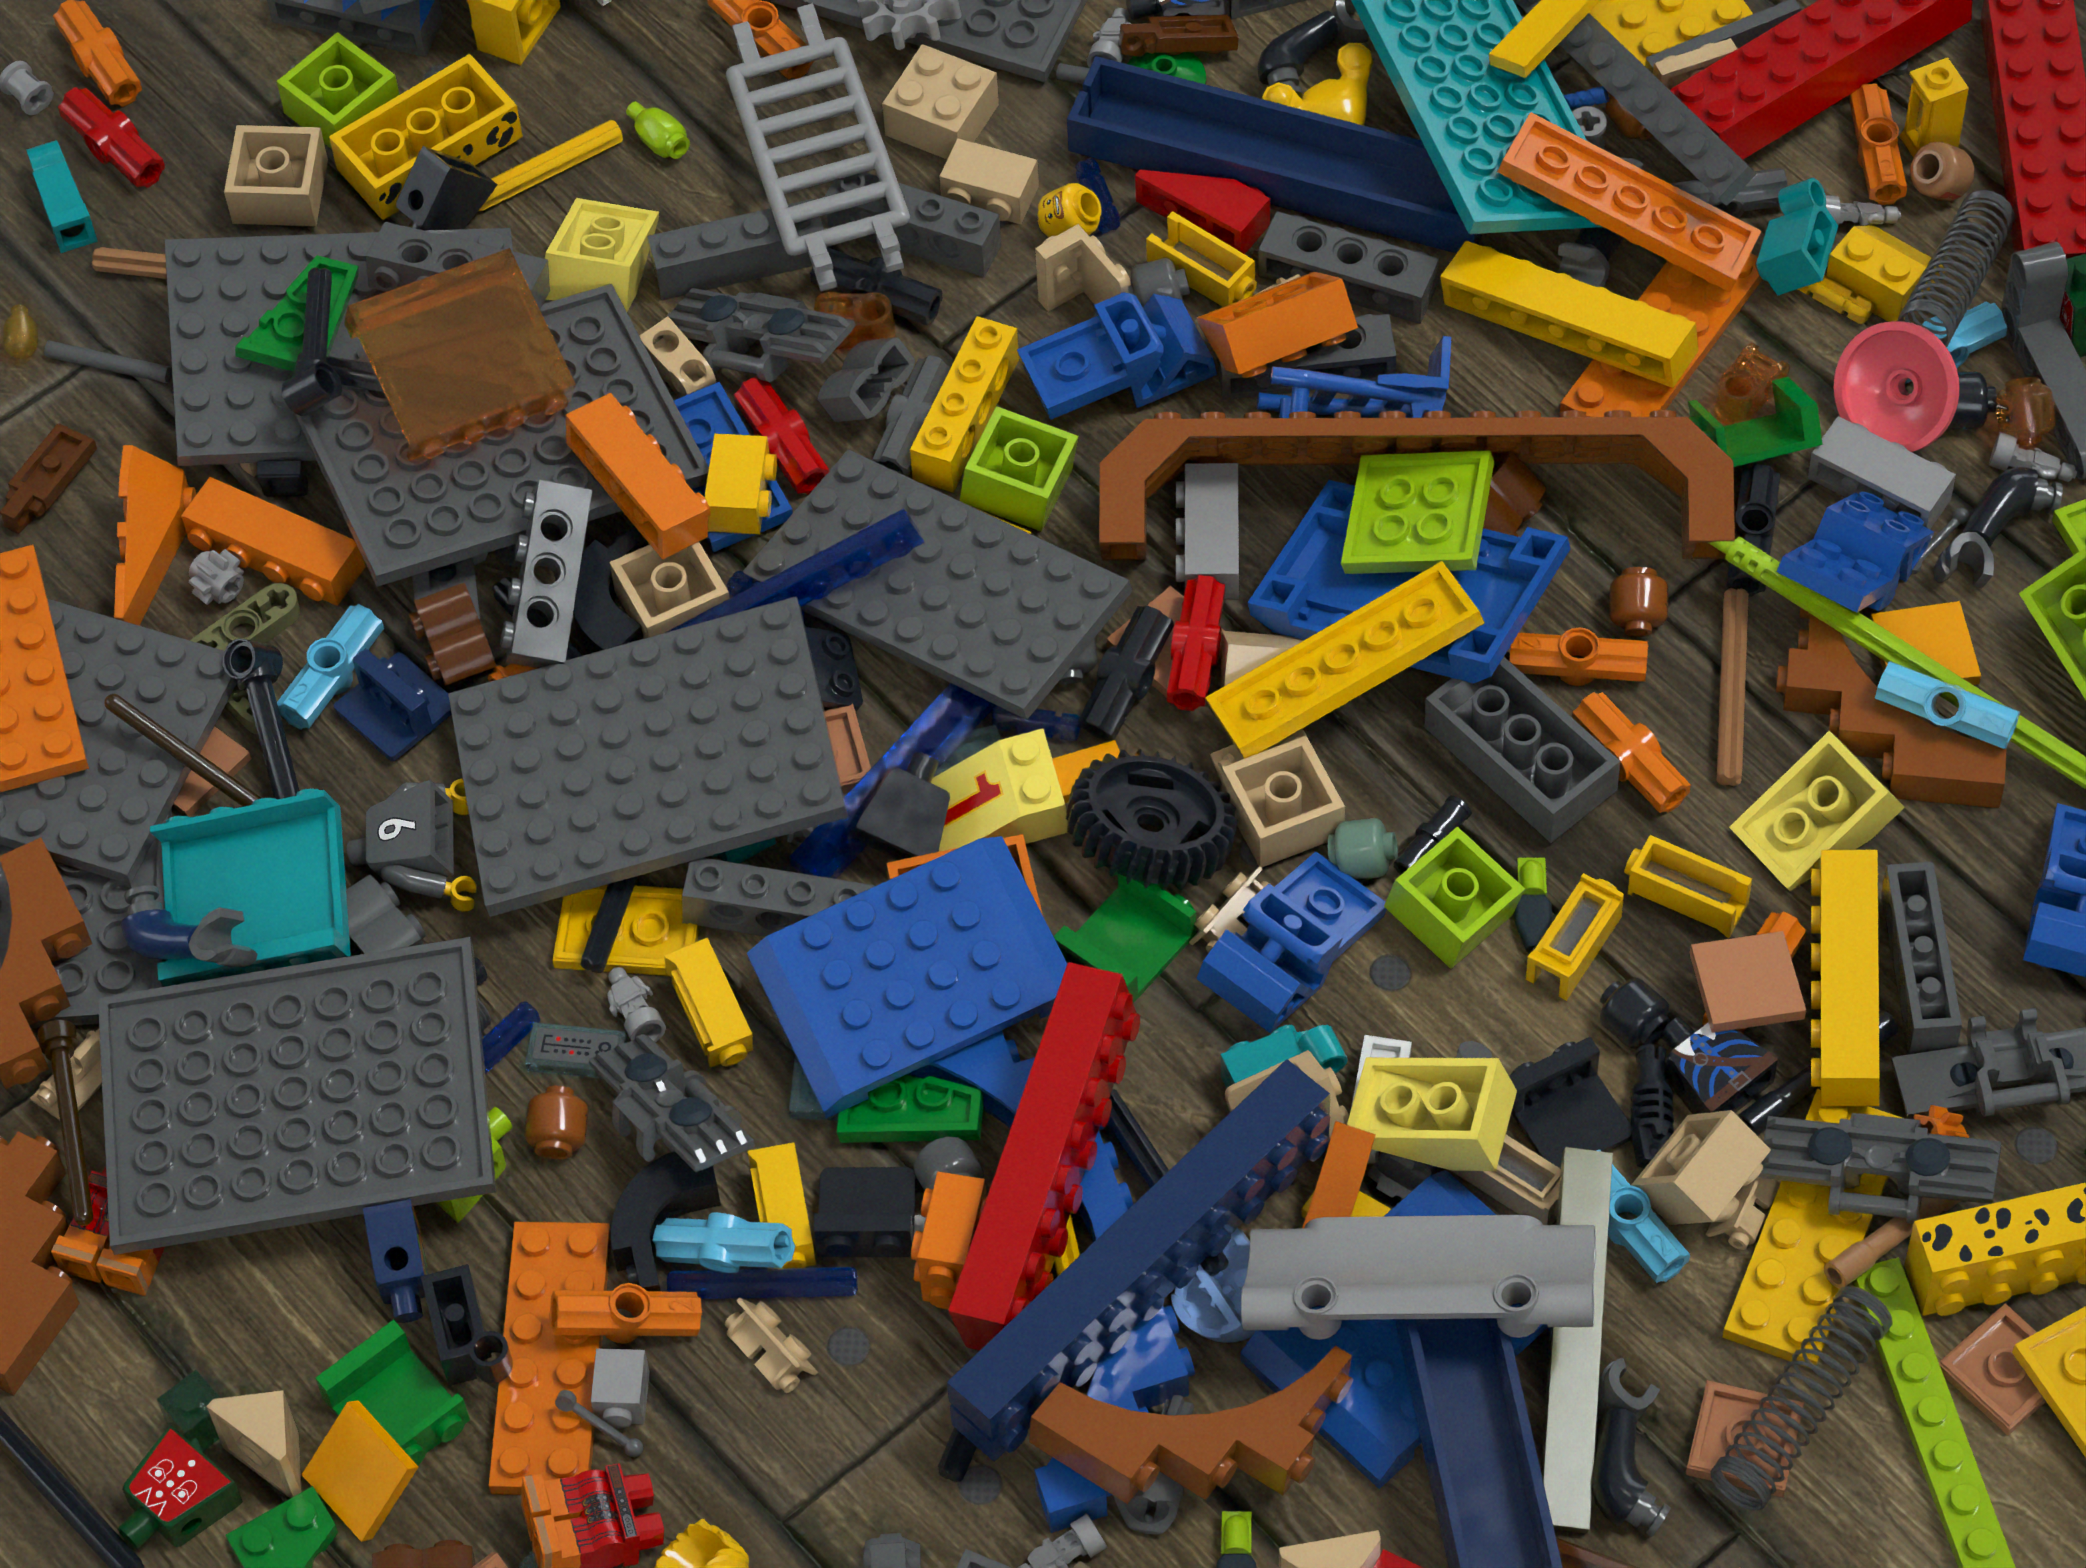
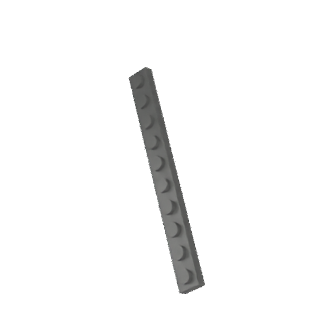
(1655, 107)

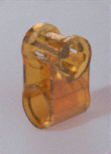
(869, 311)
(1747, 385)

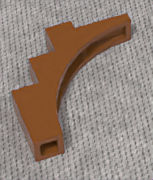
(1915, 755)
(41, 932)
(33, 1293)
(1199, 1451)

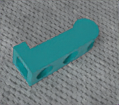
(60, 196)

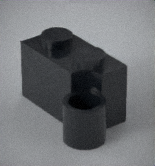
(461, 1329)

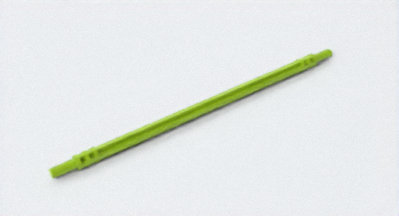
(1891, 648)

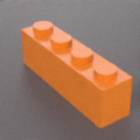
(637, 475)
(273, 541)

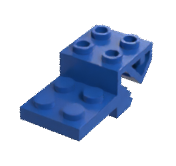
(1125, 346)
(1859, 553)
(2059, 907)
(1290, 941)

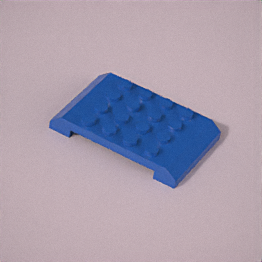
(1311, 591)
(909, 971)
(1377, 1417)

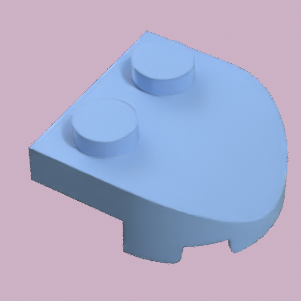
(1214, 1302)

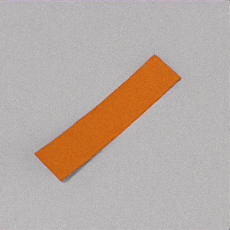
(1341, 1173)

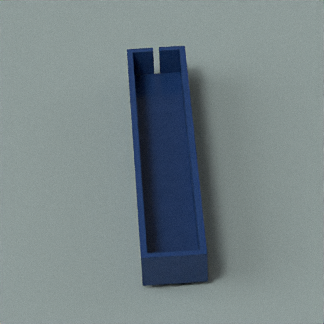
(1284, 151)
(1141, 1259)
(1478, 1444)

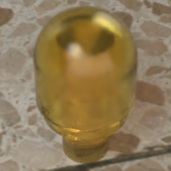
(20, 333)

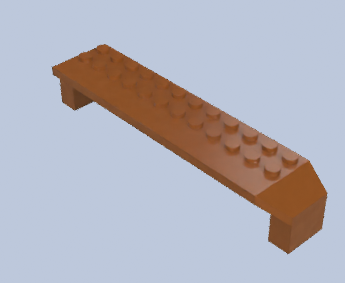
(1660, 445)

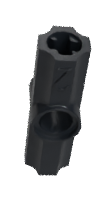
(907, 296)
(1755, 511)
(1126, 673)

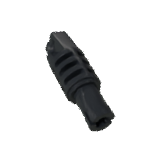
(1650, 1104)

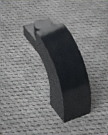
(596, 616)
(657, 1192)

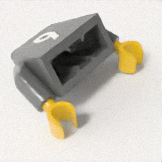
(413, 841)

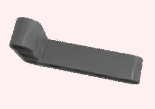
(2042, 345)

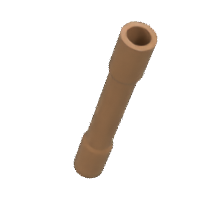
(1864, 1254)

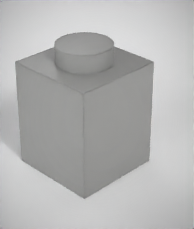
(620, 1386)

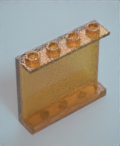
(462, 354)

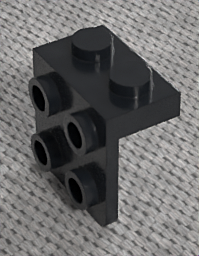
(835, 668)
(1567, 1104)
(865, 1212)

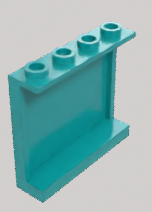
(273, 864)

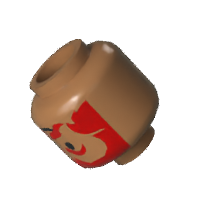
(1942, 171)

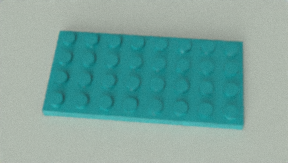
(1468, 107)

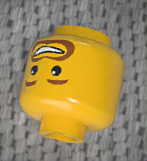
(1068, 207)

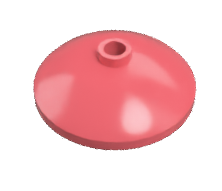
(1873, 379)

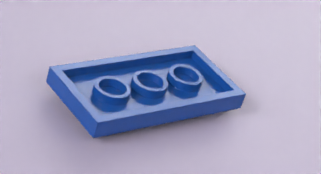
(712, 412)

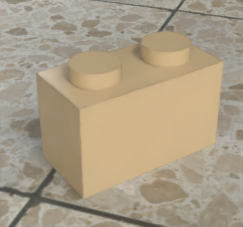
(990, 179)

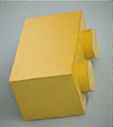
(739, 482)

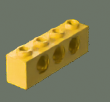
(964, 404)

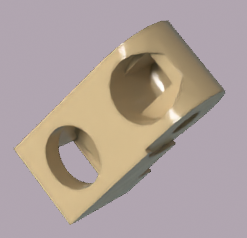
(677, 359)

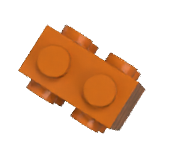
(950, 1224)

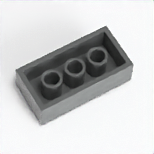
(1523, 748)

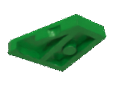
(285, 1535)

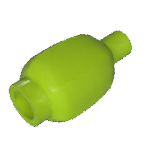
(659, 130)

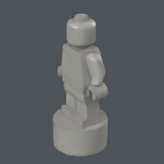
(1108, 38)
(1860, 212)
(2008, 453)
(629, 998)
(1078, 1541)

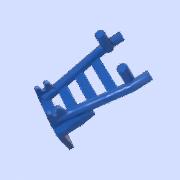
(1390, 392)

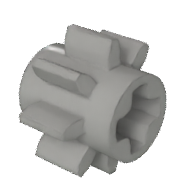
(216, 576)

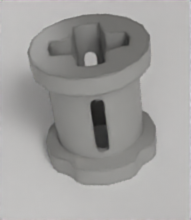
(25, 87)
(1595, 124)

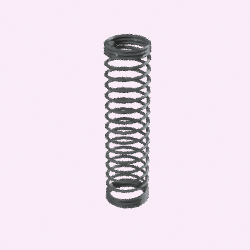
(1998, 239)
(1750, 1472)

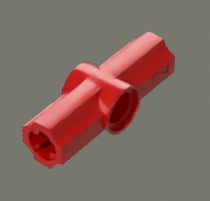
(111, 137)
(785, 434)
(1196, 643)

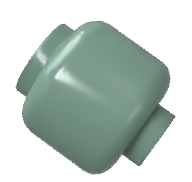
(1362, 848)

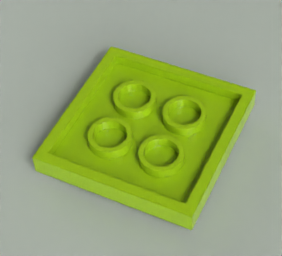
(1417, 512)

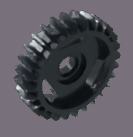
(1151, 790)

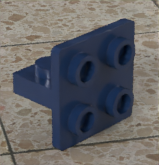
(392, 703)

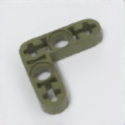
(219, 634)

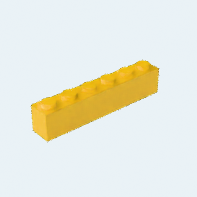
(1570, 313)
(1848, 978)

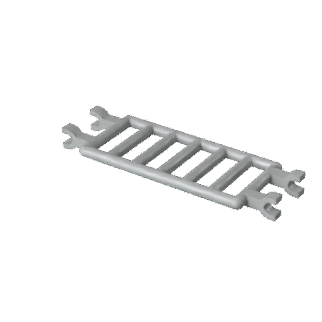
(867, 130)

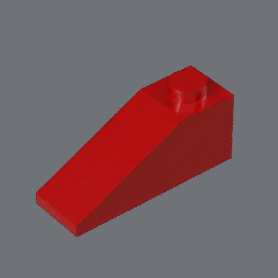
(1214, 204)

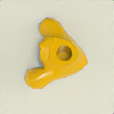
(1332, 97)

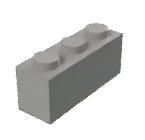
(1864, 462)
(1209, 525)

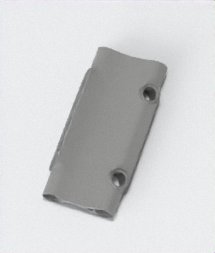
(1420, 1272)

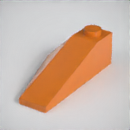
(152, 530)

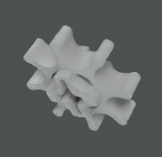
(905, 18)

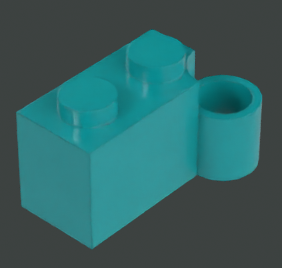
(1800, 241)
(1283, 1043)

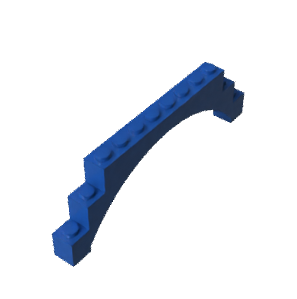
(1150, 1362)

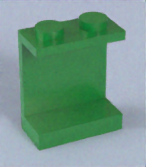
(1788, 430)
(1132, 934)
(396, 1392)

